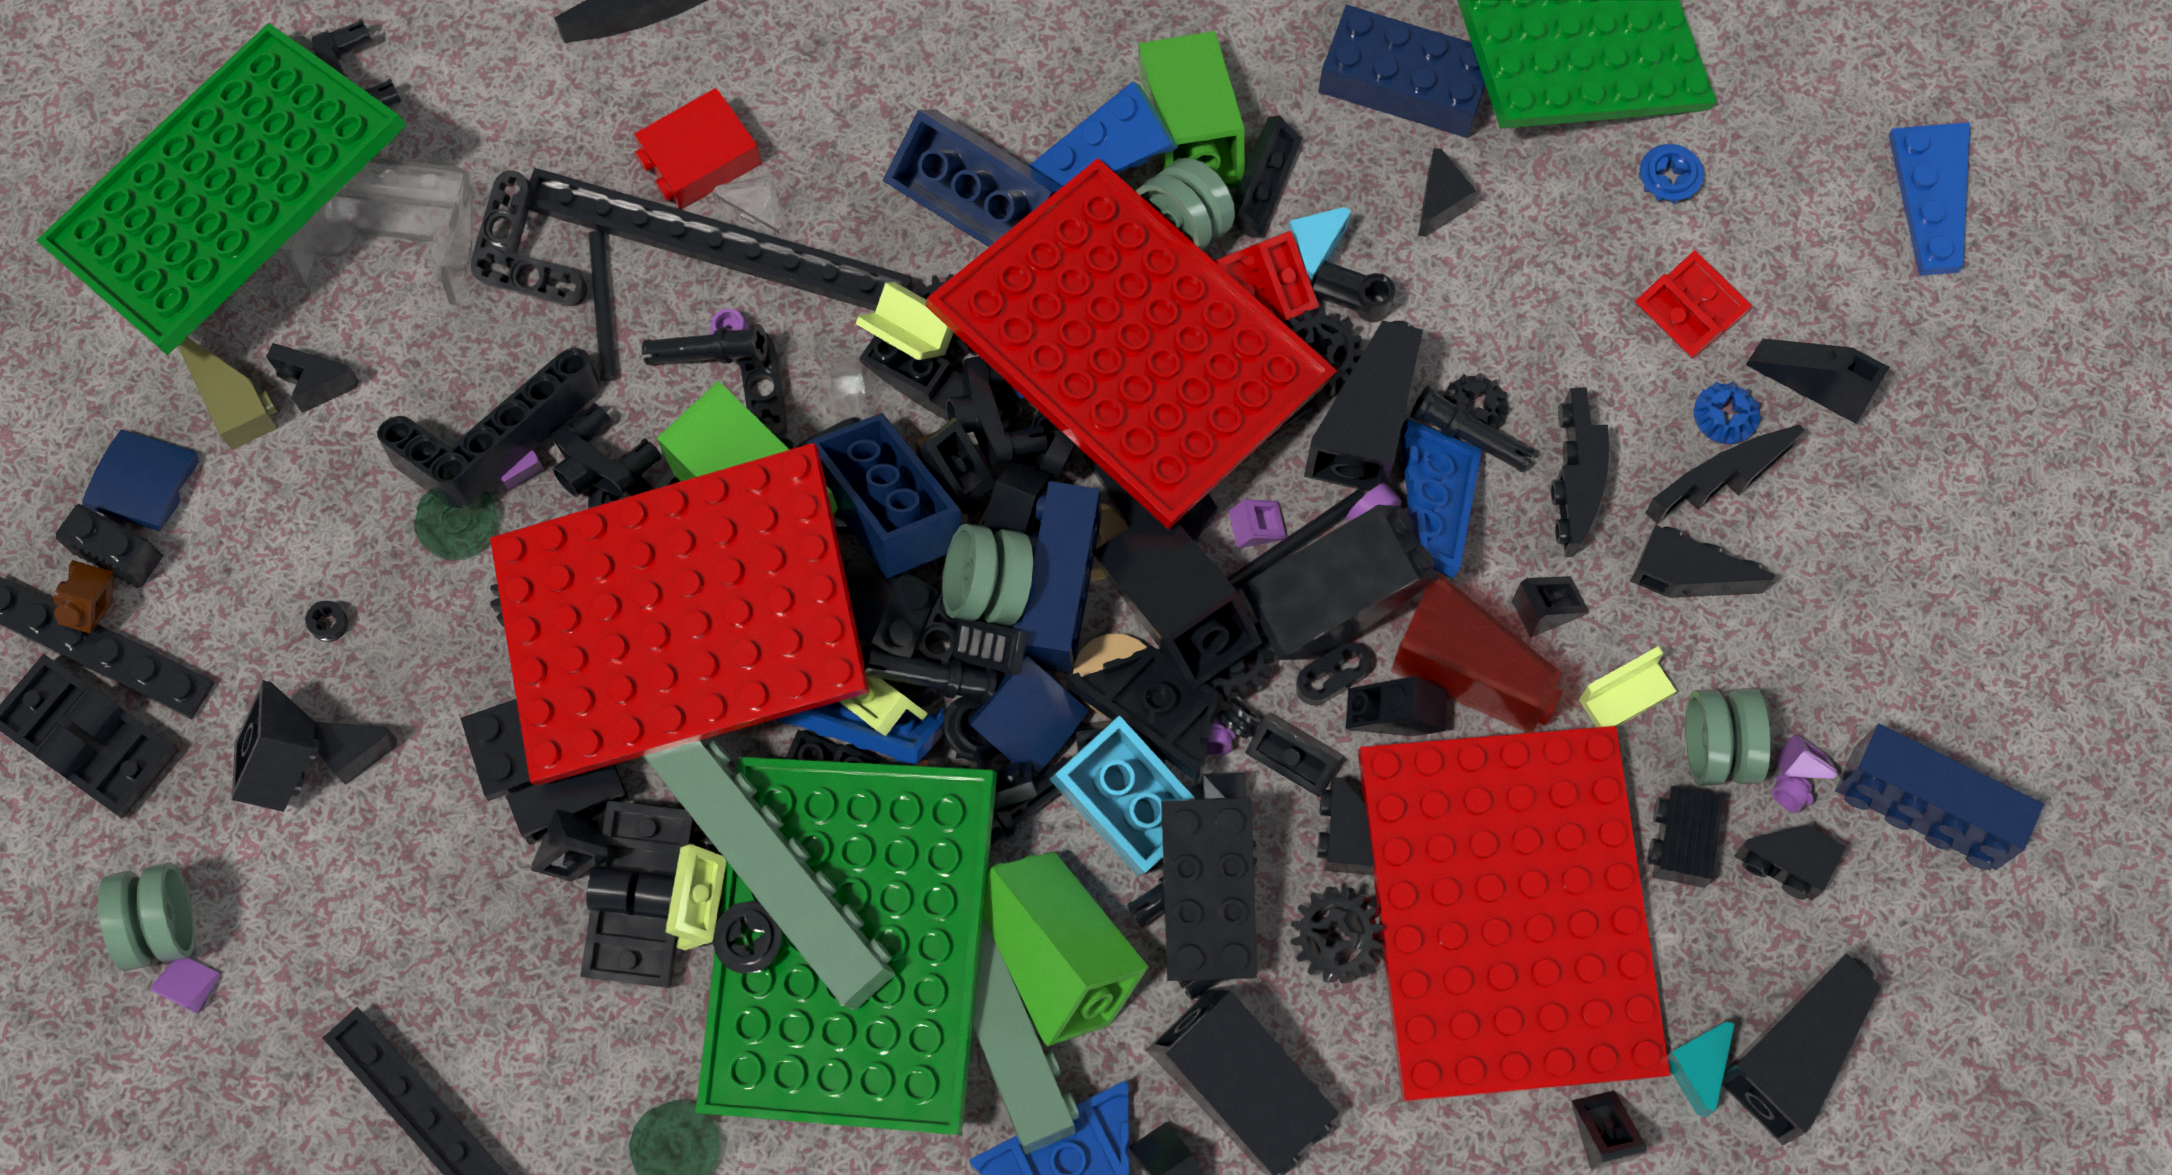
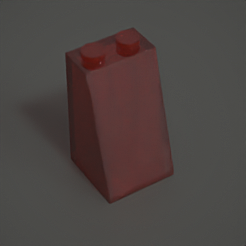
(1477, 659)

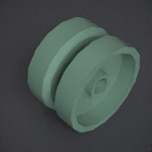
(1192, 200)
(987, 574)
(1727, 736)
(146, 916)

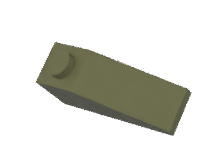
(230, 397)

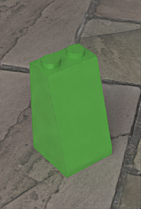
(1195, 102)
(716, 436)
(1059, 947)

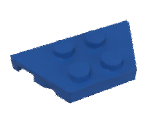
(1095, 1149)

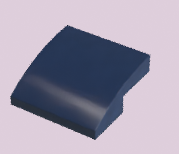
(139, 480)
(1029, 715)

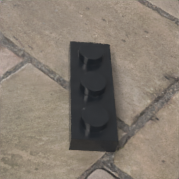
(1265, 176)

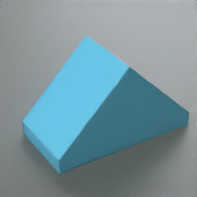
(1318, 237)

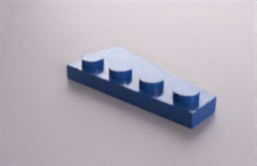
(1118, 133)
(1933, 188)
(1439, 491)
(906, 741)

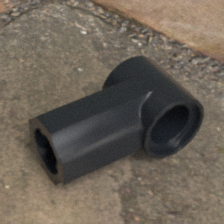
(1351, 288)

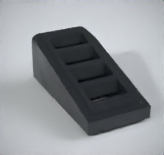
(990, 645)

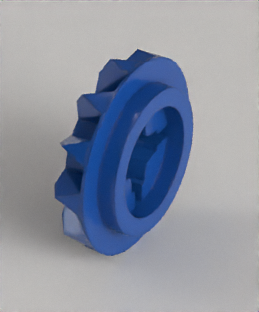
(1682, 162)
(1712, 421)

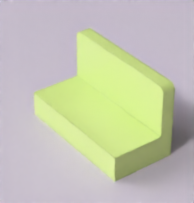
(907, 323)
(1627, 691)
(882, 705)
(695, 896)

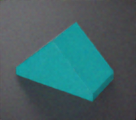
(1701, 1067)

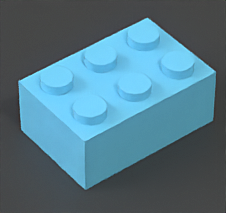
(1119, 792)

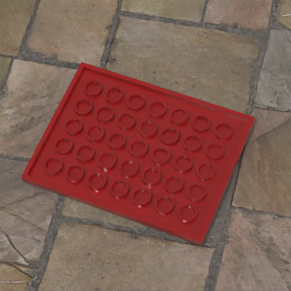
(1131, 341)
(677, 615)
(1511, 914)

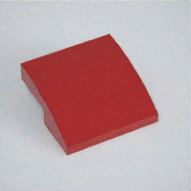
(1273, 275)
(1693, 304)

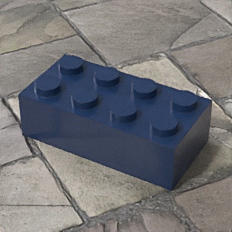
(1403, 71)
(965, 178)
(887, 495)
(1061, 574)
(1938, 798)

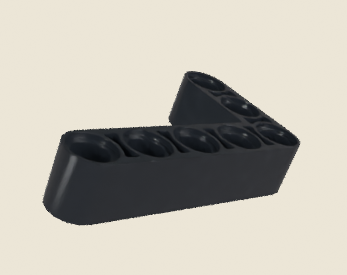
(499, 440)

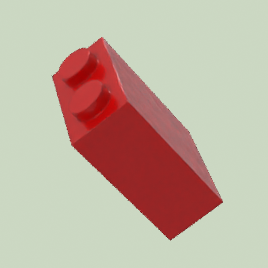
(696, 149)

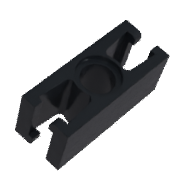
(578, 794)

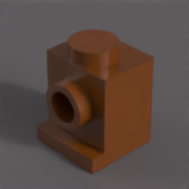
(83, 597)

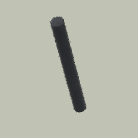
(602, 306)
(1295, 540)

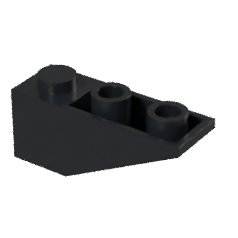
(1826, 374)
(1687, 568)

